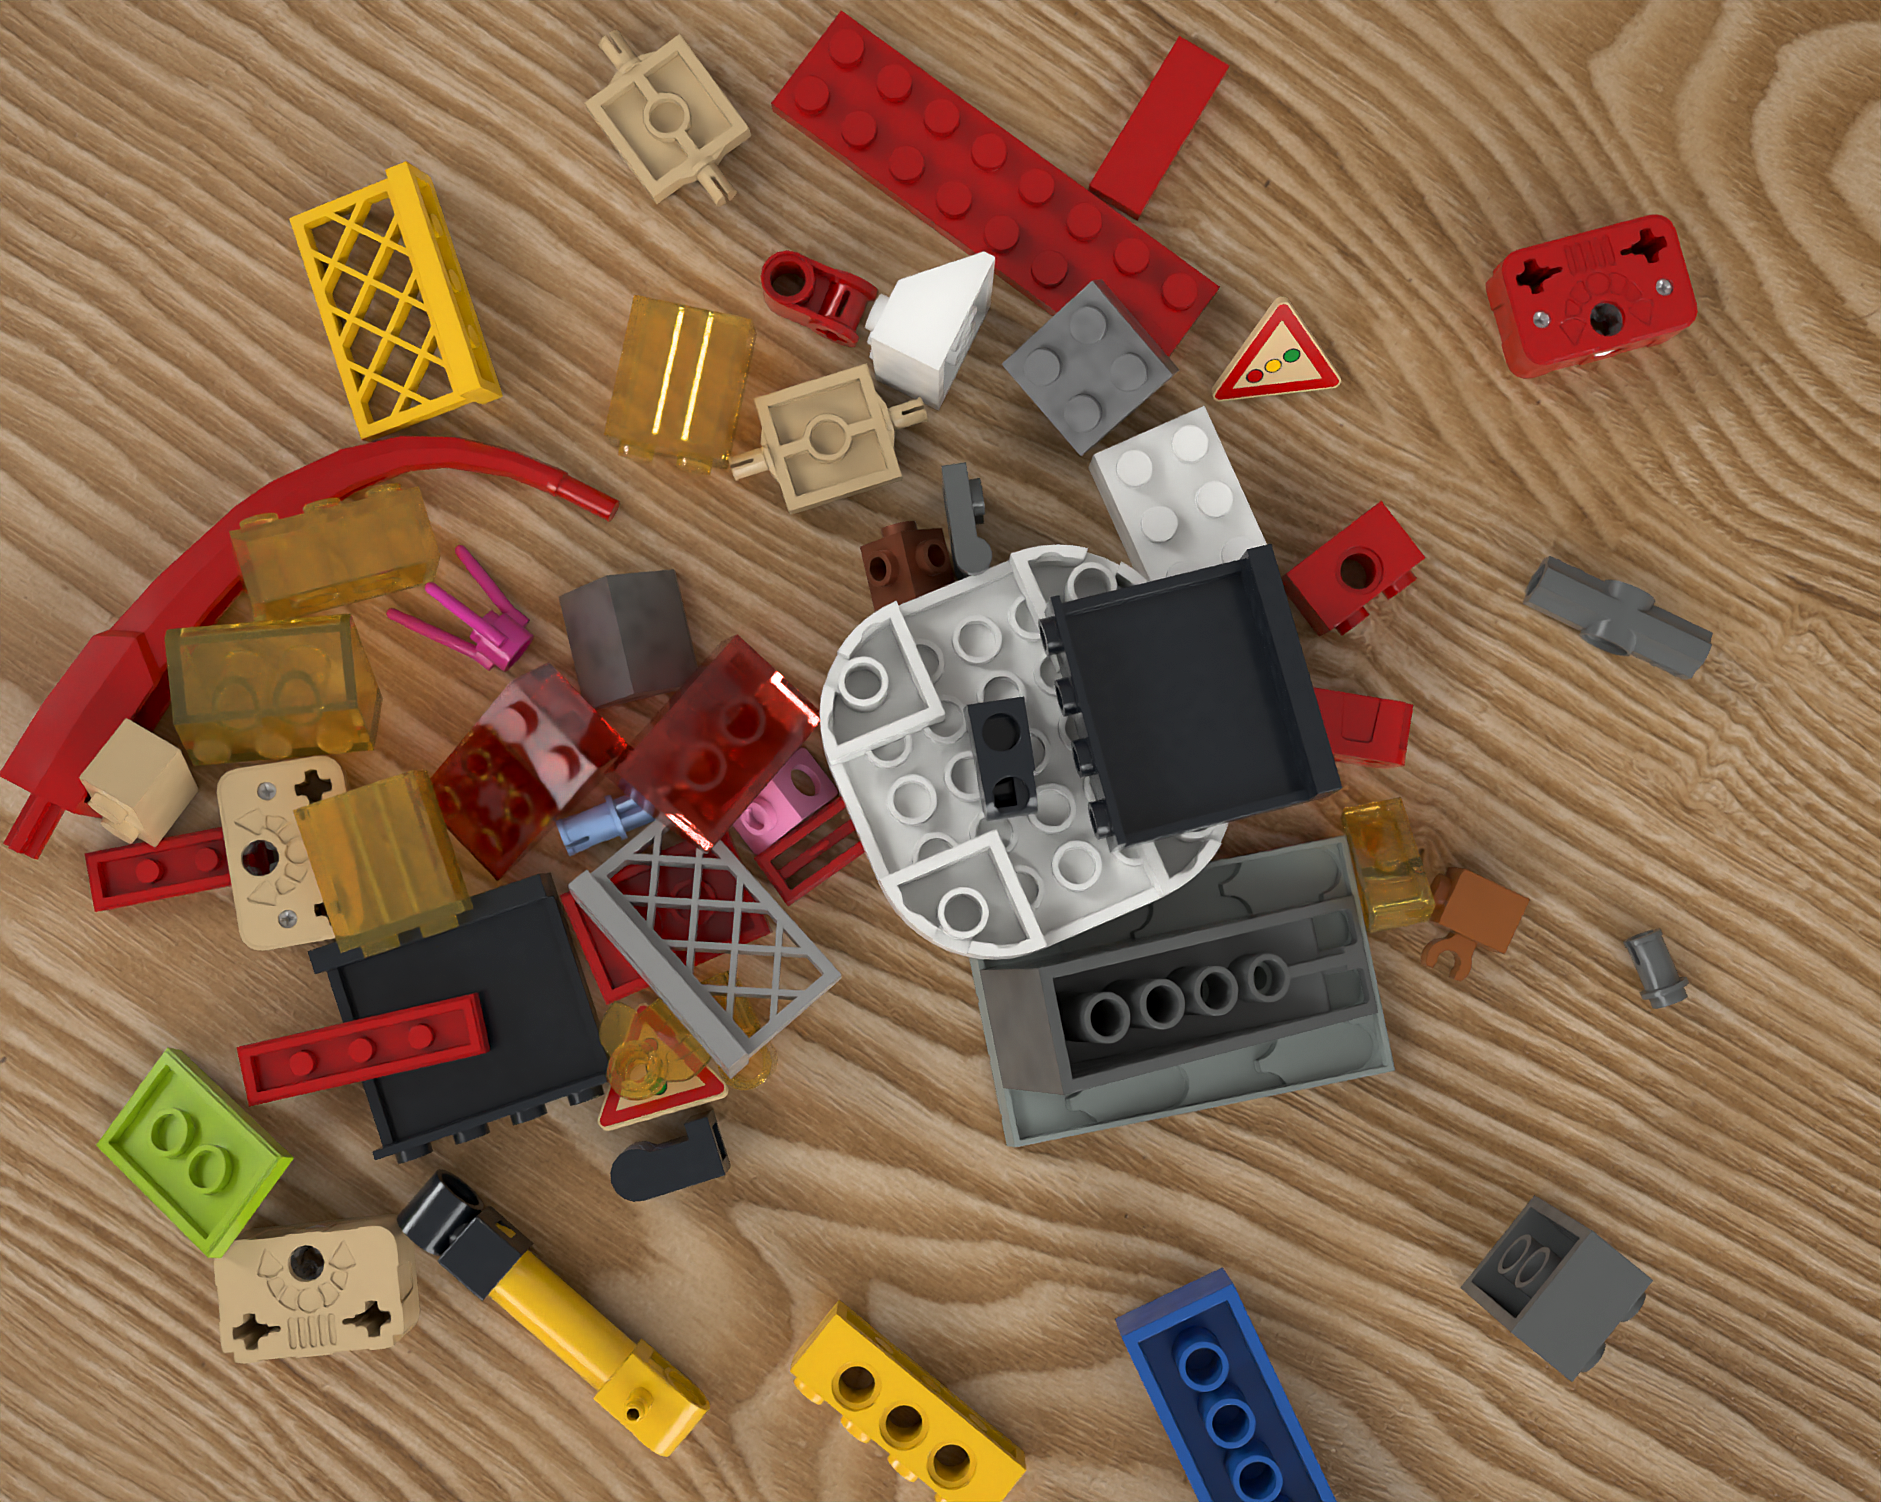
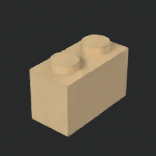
(138, 784)

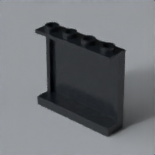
(1189, 701)
(533, 1008)

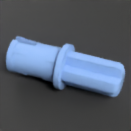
(601, 823)

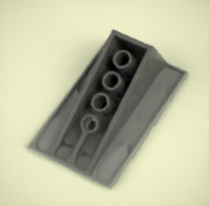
(1192, 1003)

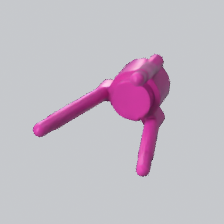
(498, 638)

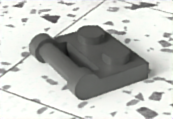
(963, 512)

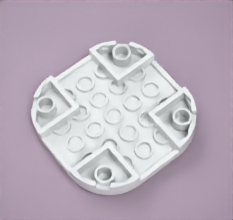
(911, 778)

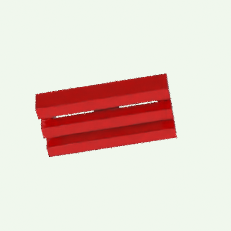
(778, 877)

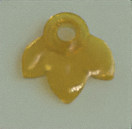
(649, 1039)

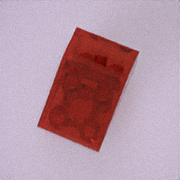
(523, 768)

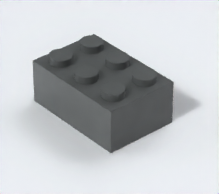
(1557, 1287)

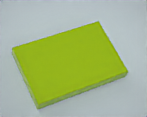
(194, 1152)

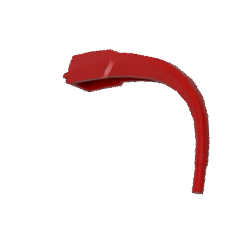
(126, 667)

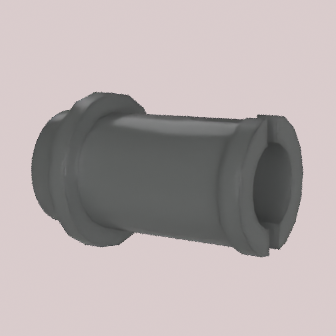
(1656, 969)

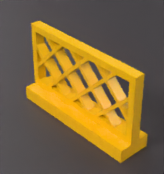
(434, 273)

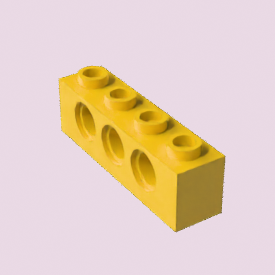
(849, 1341)

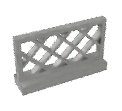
(666, 972)

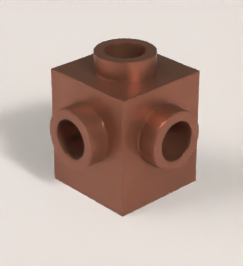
(906, 563)

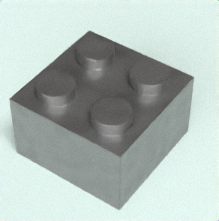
(1090, 366)

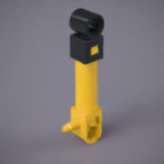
(496, 1261)

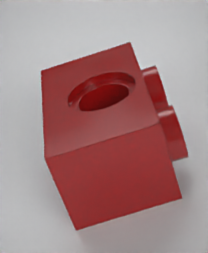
(1376, 544)

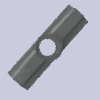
(1618, 618)

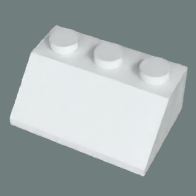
(929, 326)

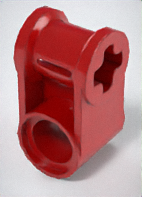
(820, 298)

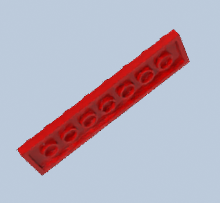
(982, 183)

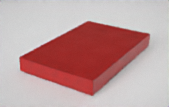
(610, 968)

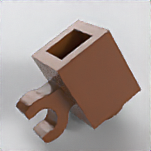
(1474, 915)

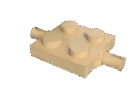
(667, 118)
(828, 439)

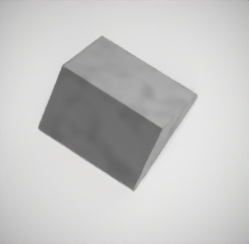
(628, 637)

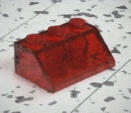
(715, 744)

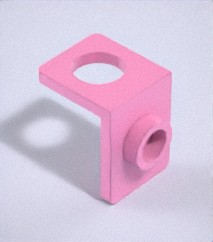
(782, 805)

